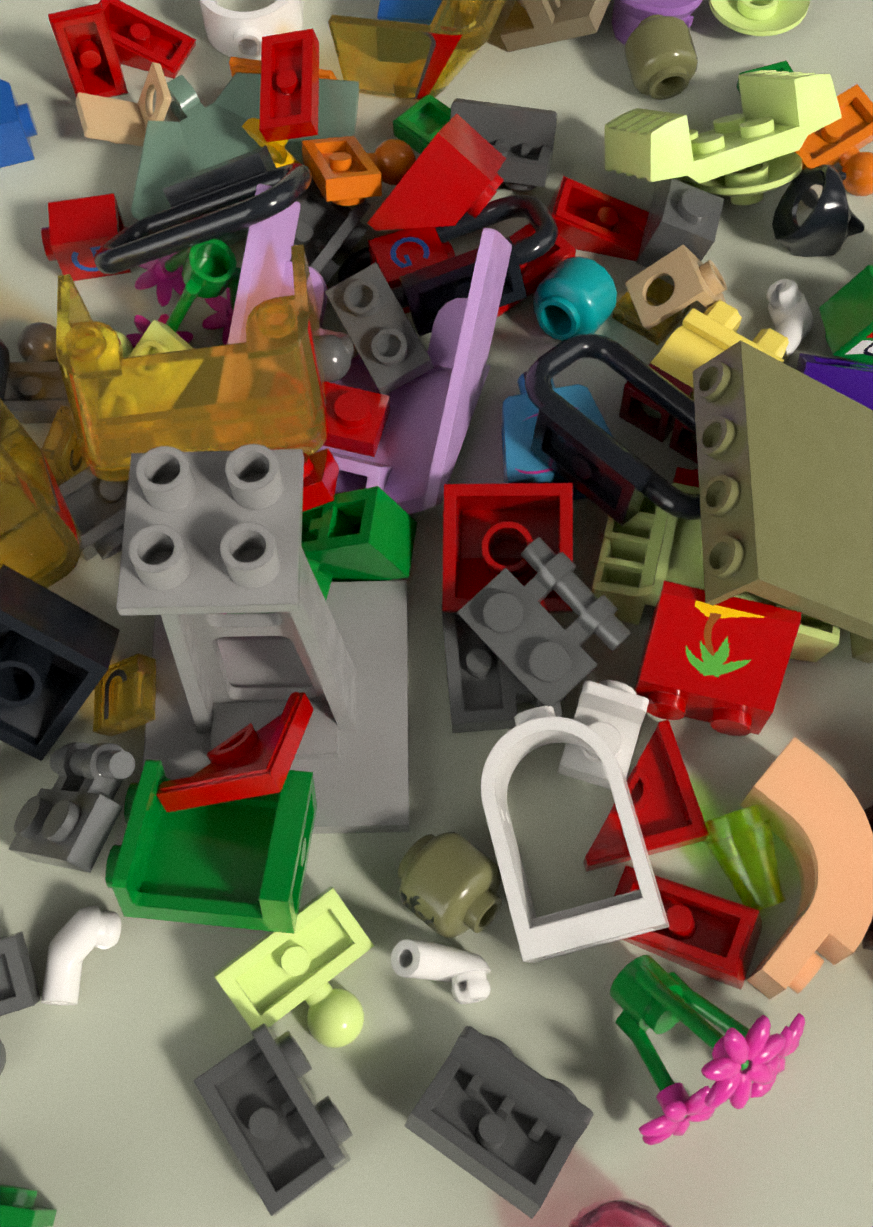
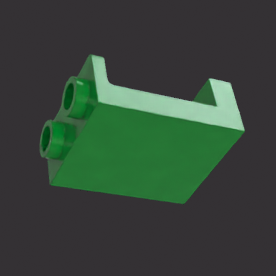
(217, 861)

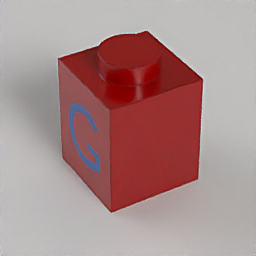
(78, 231)
(407, 252)

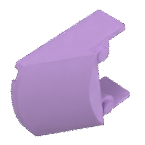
(427, 413)

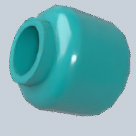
(574, 298)

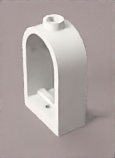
(242, 32)
(586, 924)

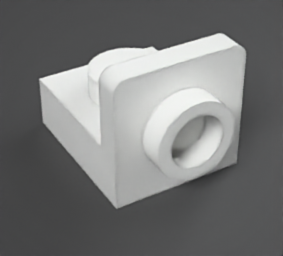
(616, 716)

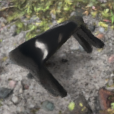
(827, 223)

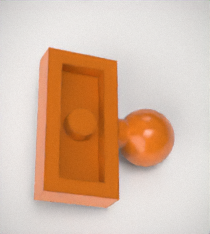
(843, 140)
(349, 173)

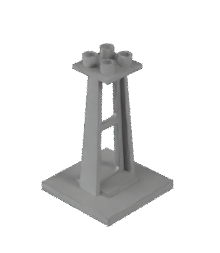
(226, 538)

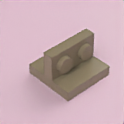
(551, 21)

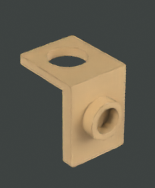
(125, 120)
(691, 283)

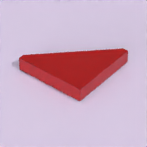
(244, 764)
(662, 803)

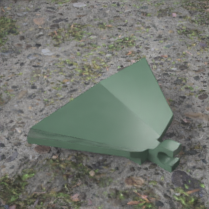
(216, 135)

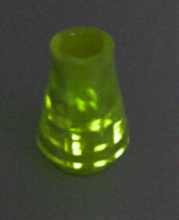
(747, 856)

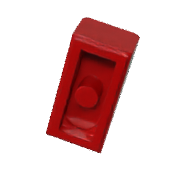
(146, 40)
(88, 51)
(597, 220)
(704, 930)

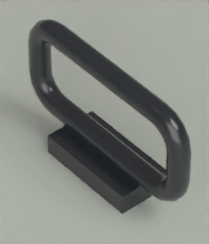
(207, 207)
(435, 285)
(588, 454)

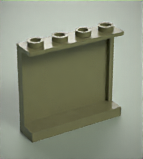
(785, 491)

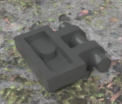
(529, 638)
(479, 684)
(76, 816)

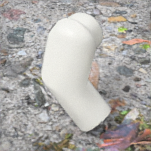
(789, 313)
(69, 948)
(446, 964)

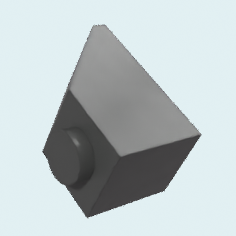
(679, 217)

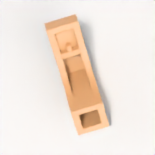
(834, 856)

